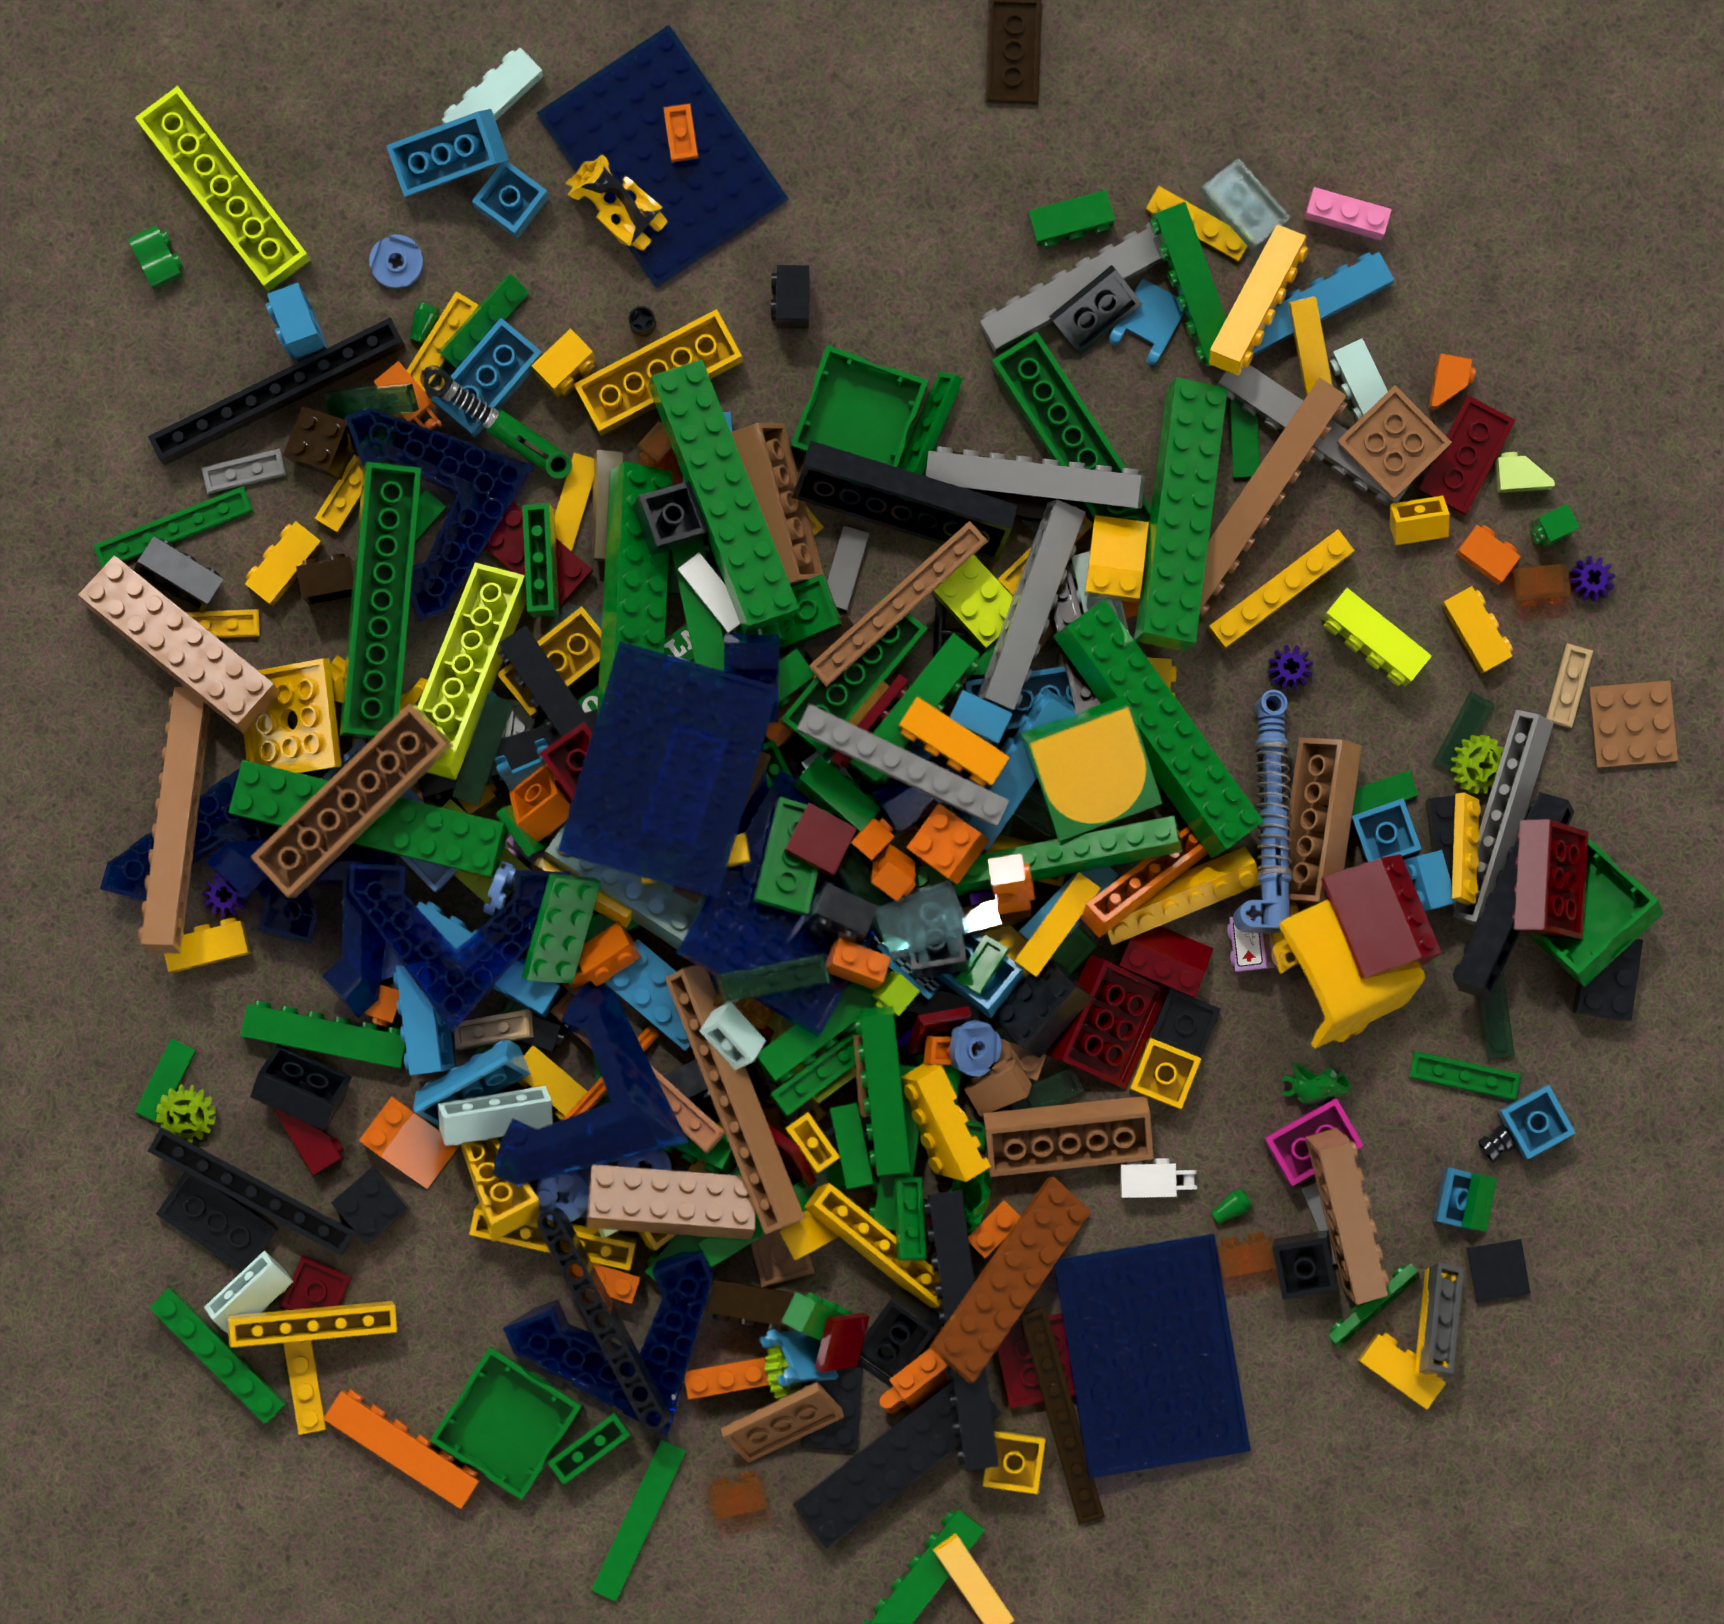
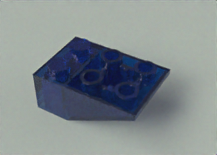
(754, 658)

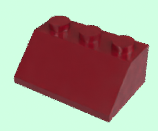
(566, 758)
(1167, 959)

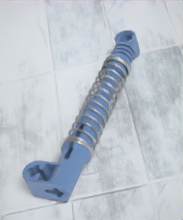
(1274, 833)

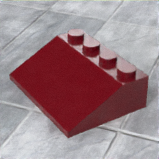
(1551, 879)
(1381, 917)
(1110, 1025)

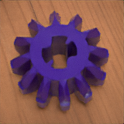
(1582, 576)
(1285, 675)
(219, 902)

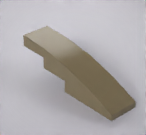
(603, 463)

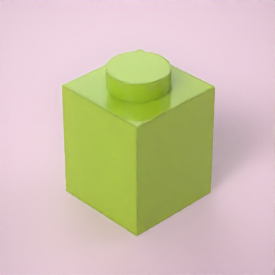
(895, 992)

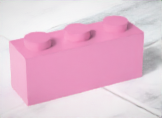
(1347, 213)

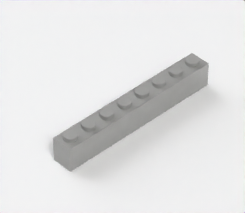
(1032, 311)
(1278, 407)
(1037, 479)
(1032, 605)
(902, 765)
(1507, 804)

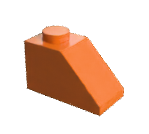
(1450, 379)
(874, 838)
(385, 1008)

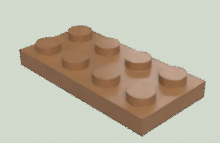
(782, 1422)

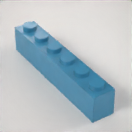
(1333, 295)

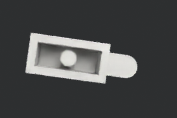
(1153, 1179)

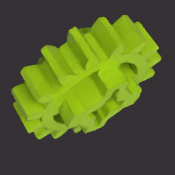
(1477, 763)
(186, 1102)
(775, 1366)

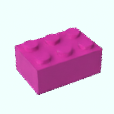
(1289, 1143)

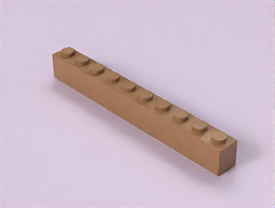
(1267, 485)
(175, 824)
(736, 1106)

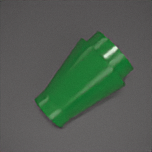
(423, 321)
(1232, 1206)

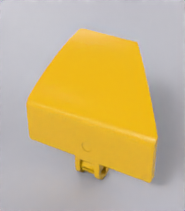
(1331, 970)

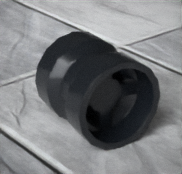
(639, 317)
(1498, 1142)

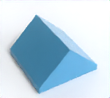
(1452, 1197)

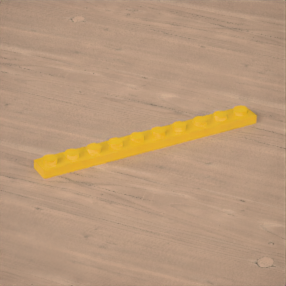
(348, 490)

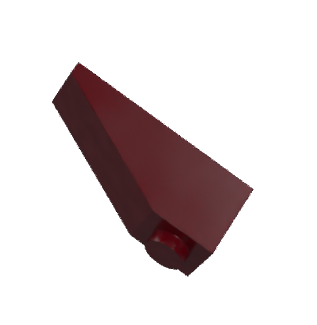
(313, 1143)

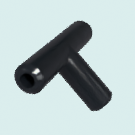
(942, 633)

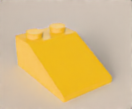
(1116, 559)

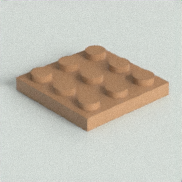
(1394, 442)
(1633, 724)

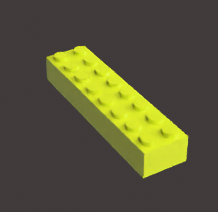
(222, 188)
(470, 659)

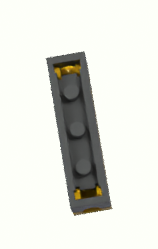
(1439, 1321)

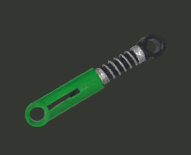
(498, 423)

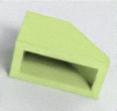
(1520, 474)

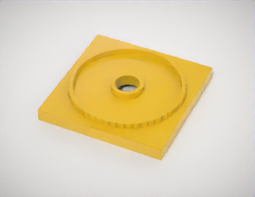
(315, 740)

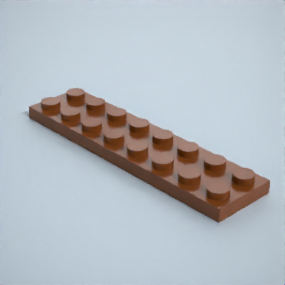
(1010, 1279)

